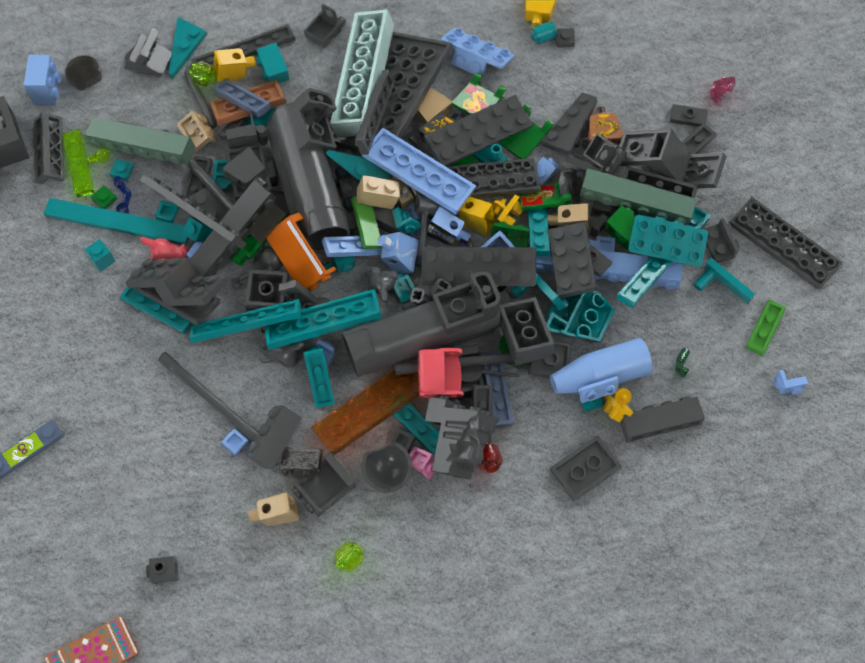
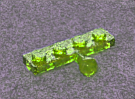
(79, 162)

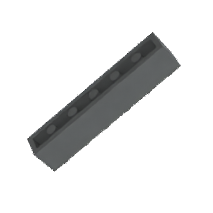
(216, 248)

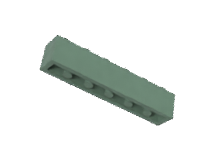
(140, 141)
(637, 196)

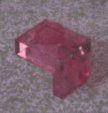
(722, 87)

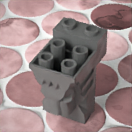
(460, 435)

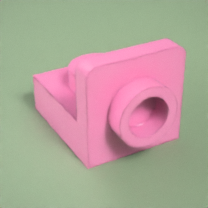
(422, 461)

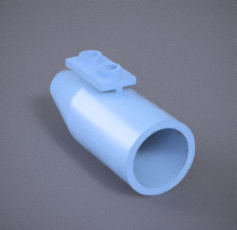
(603, 370)

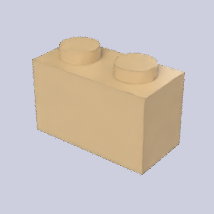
(377, 192)

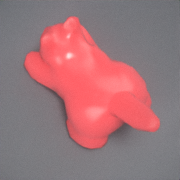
(164, 249)

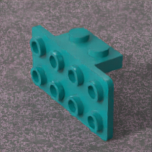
(668, 240)

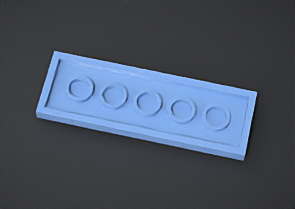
(419, 171)

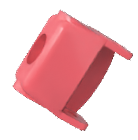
(440, 373)

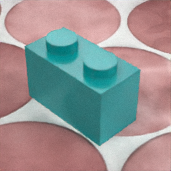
(272, 64)

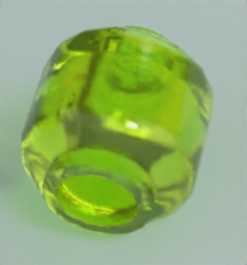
(202, 73)
(349, 556)

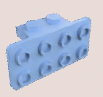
(474, 54)

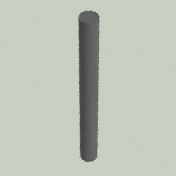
(201, 101)

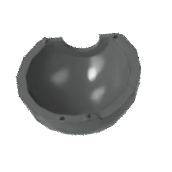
(387, 468)

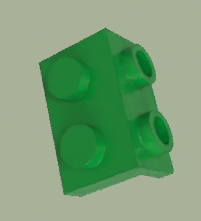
(516, 234)

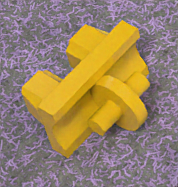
(513, 206)
(617, 406)

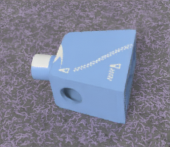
(399, 252)

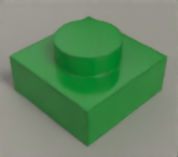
(104, 197)

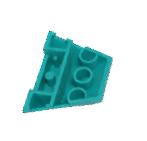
(582, 317)

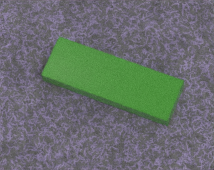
(366, 224)
(765, 327)

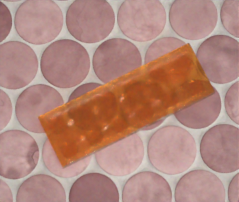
(366, 410)

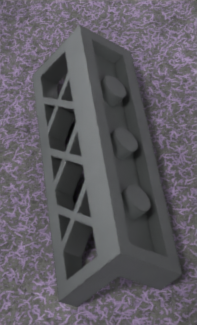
(43, 149)

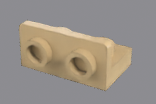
(195, 127)

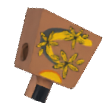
(605, 125)

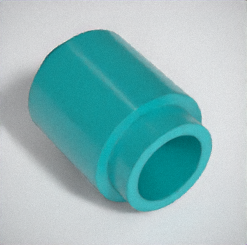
(544, 32)

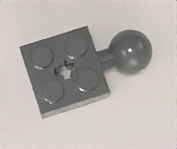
(266, 281)

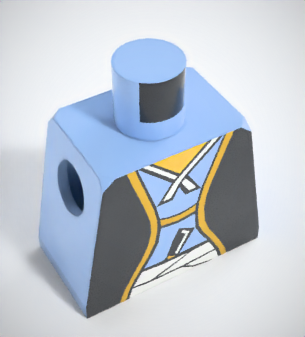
(447, 228)

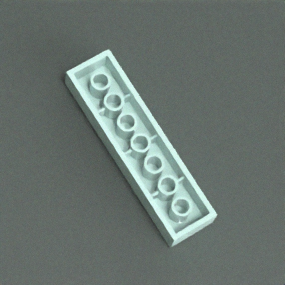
(361, 69)

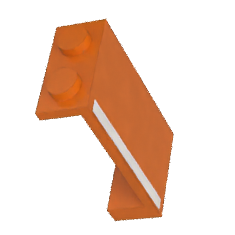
(297, 254)

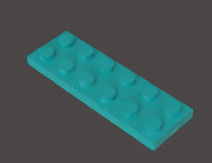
(325, 319)

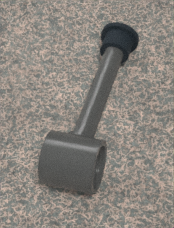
(424, 207)

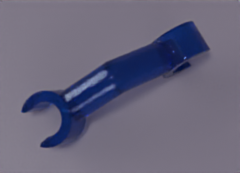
(118, 182)

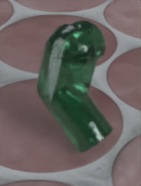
(680, 361)

